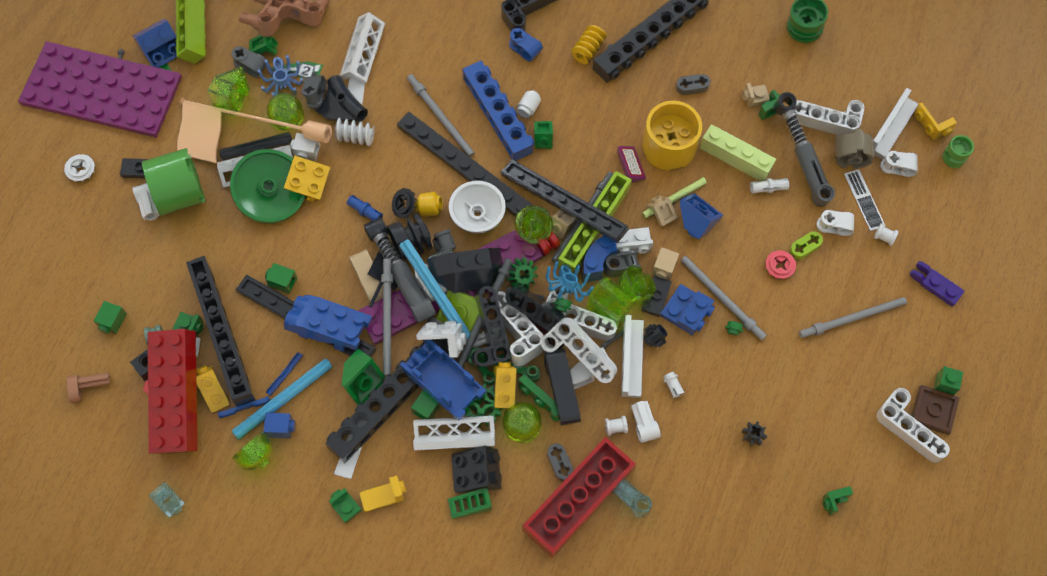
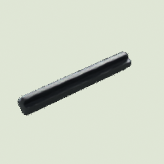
(249, 147)

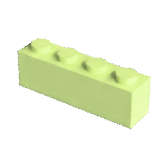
(737, 153)

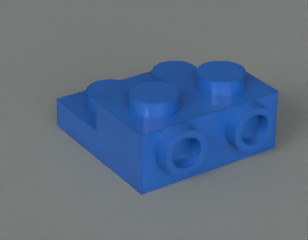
(688, 309)

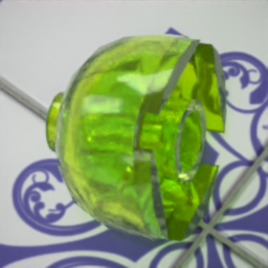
(285, 109)
(533, 224)
(637, 284)
(522, 422)
(255, 453)

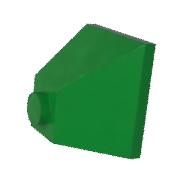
(361, 376)

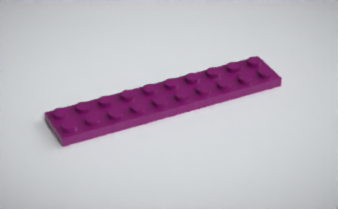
(401, 316)

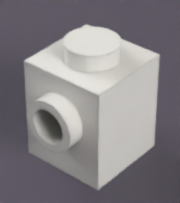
(304, 147)

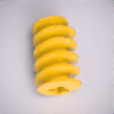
(588, 44)

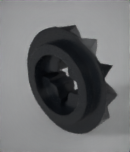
(398, 203)

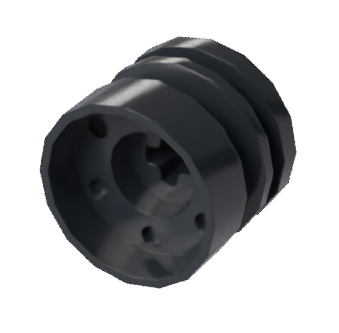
(415, 232)

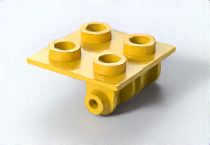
(307, 178)

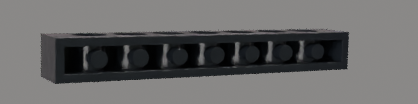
(642, 33)
(220, 331)
(346, 449)

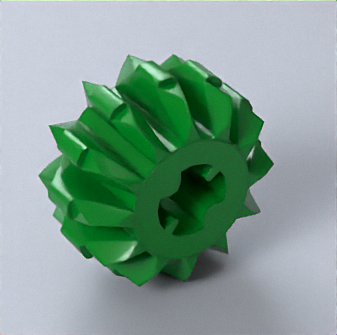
(528, 271)

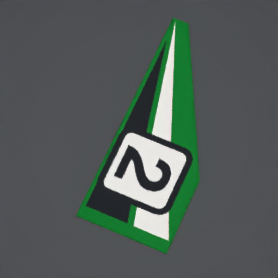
(306, 69)

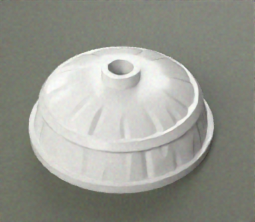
(474, 198)

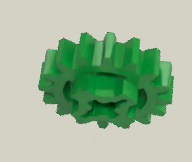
(488, 407)

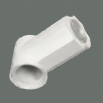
(146, 203)
(646, 427)

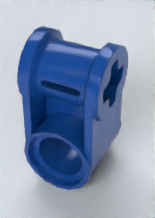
(525, 45)

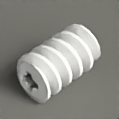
(354, 133)

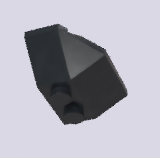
(466, 269)

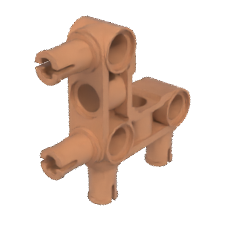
(276, 10)

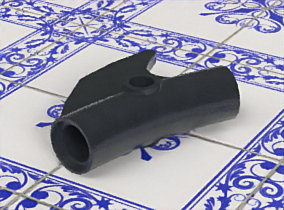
(341, 103)

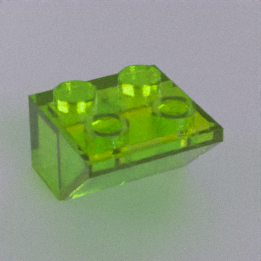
(229, 89)
(610, 301)

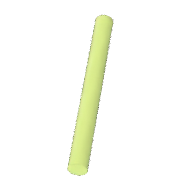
(678, 195)

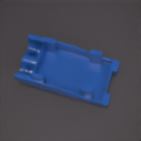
(326, 322)
(443, 379)

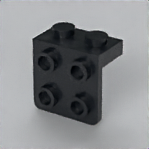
(476, 469)

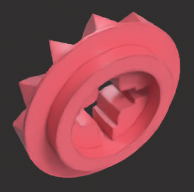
(780, 257)

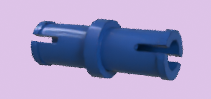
(363, 208)

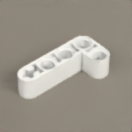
(806, 111)
(583, 315)
(523, 338)
(581, 353)
(914, 427)

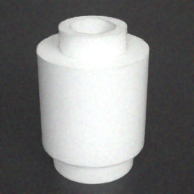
(528, 104)

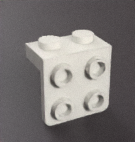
(449, 330)

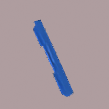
(284, 374)
(242, 407)

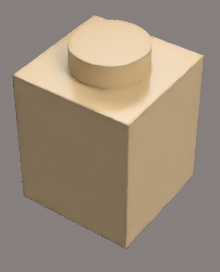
(665, 263)

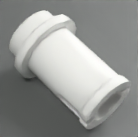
(673, 384)

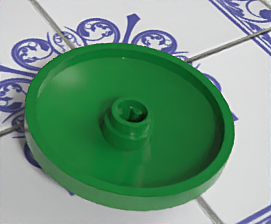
(259, 187)

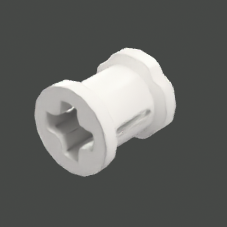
(886, 234)
(616, 426)

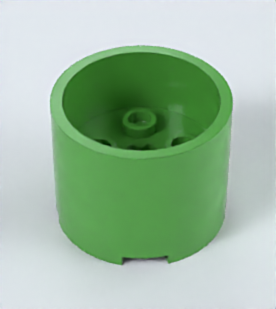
(173, 181)

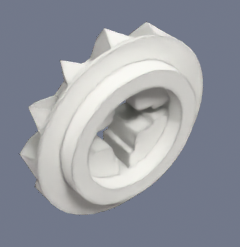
(76, 162)

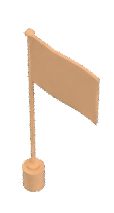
(202, 129)

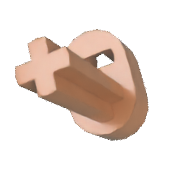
(76, 383)

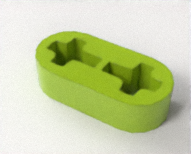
(808, 248)

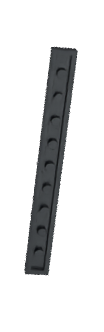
(458, 160)

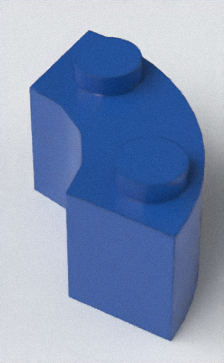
(596, 258)

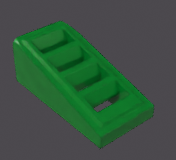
(468, 496)

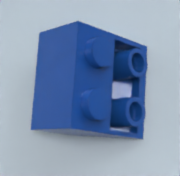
(157, 43)

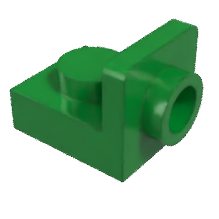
(262, 44)
(767, 108)
(543, 134)
(189, 322)
(839, 496)
(344, 505)

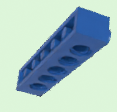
(515, 147)

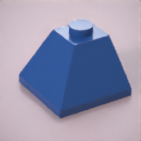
(698, 215)

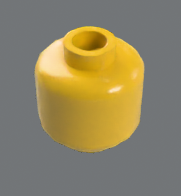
(429, 204)

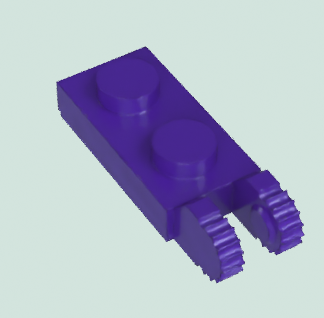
(937, 284)

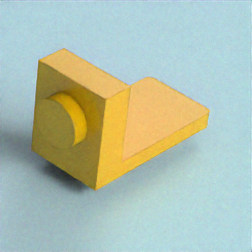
(931, 127)
(504, 385)
(211, 388)
(383, 495)

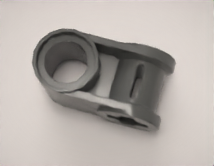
(248, 61)
(314, 90)
(443, 241)
(622, 262)

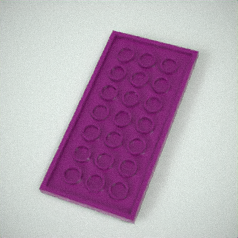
(100, 89)

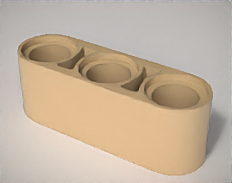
(361, 264)

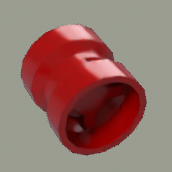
(548, 244)

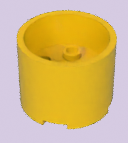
(676, 123)

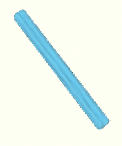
(432, 284)
(282, 398)

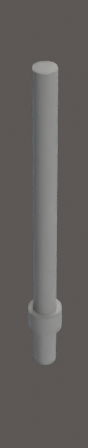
(420, 90)
(386, 279)
(749, 323)
(819, 328)

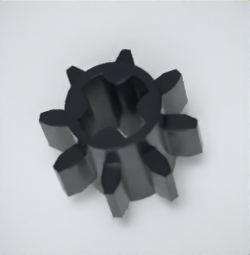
(655, 335)
(753, 439)

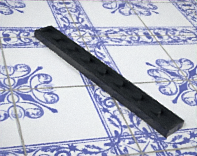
(565, 201)
(282, 305)

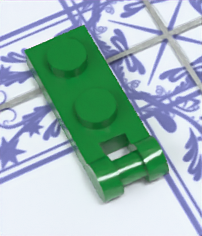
(540, 398)

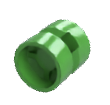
(958, 151)

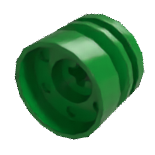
(807, 20)

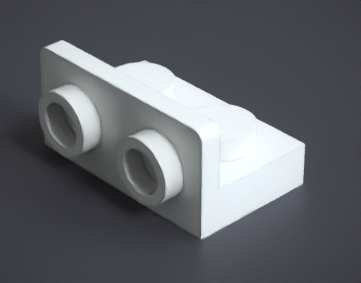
(637, 240)

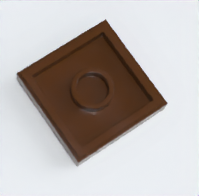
(935, 409)

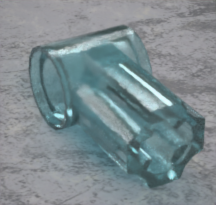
(632, 496)

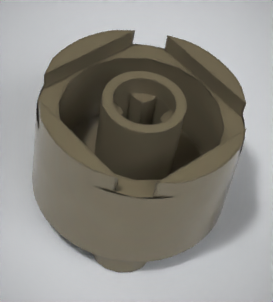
(854, 149)

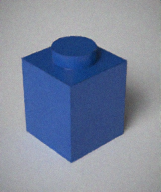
(279, 425)

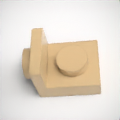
(755, 95)
(662, 209)
(562, 223)

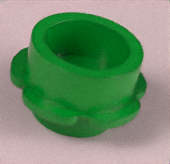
(562, 304)
(734, 328)

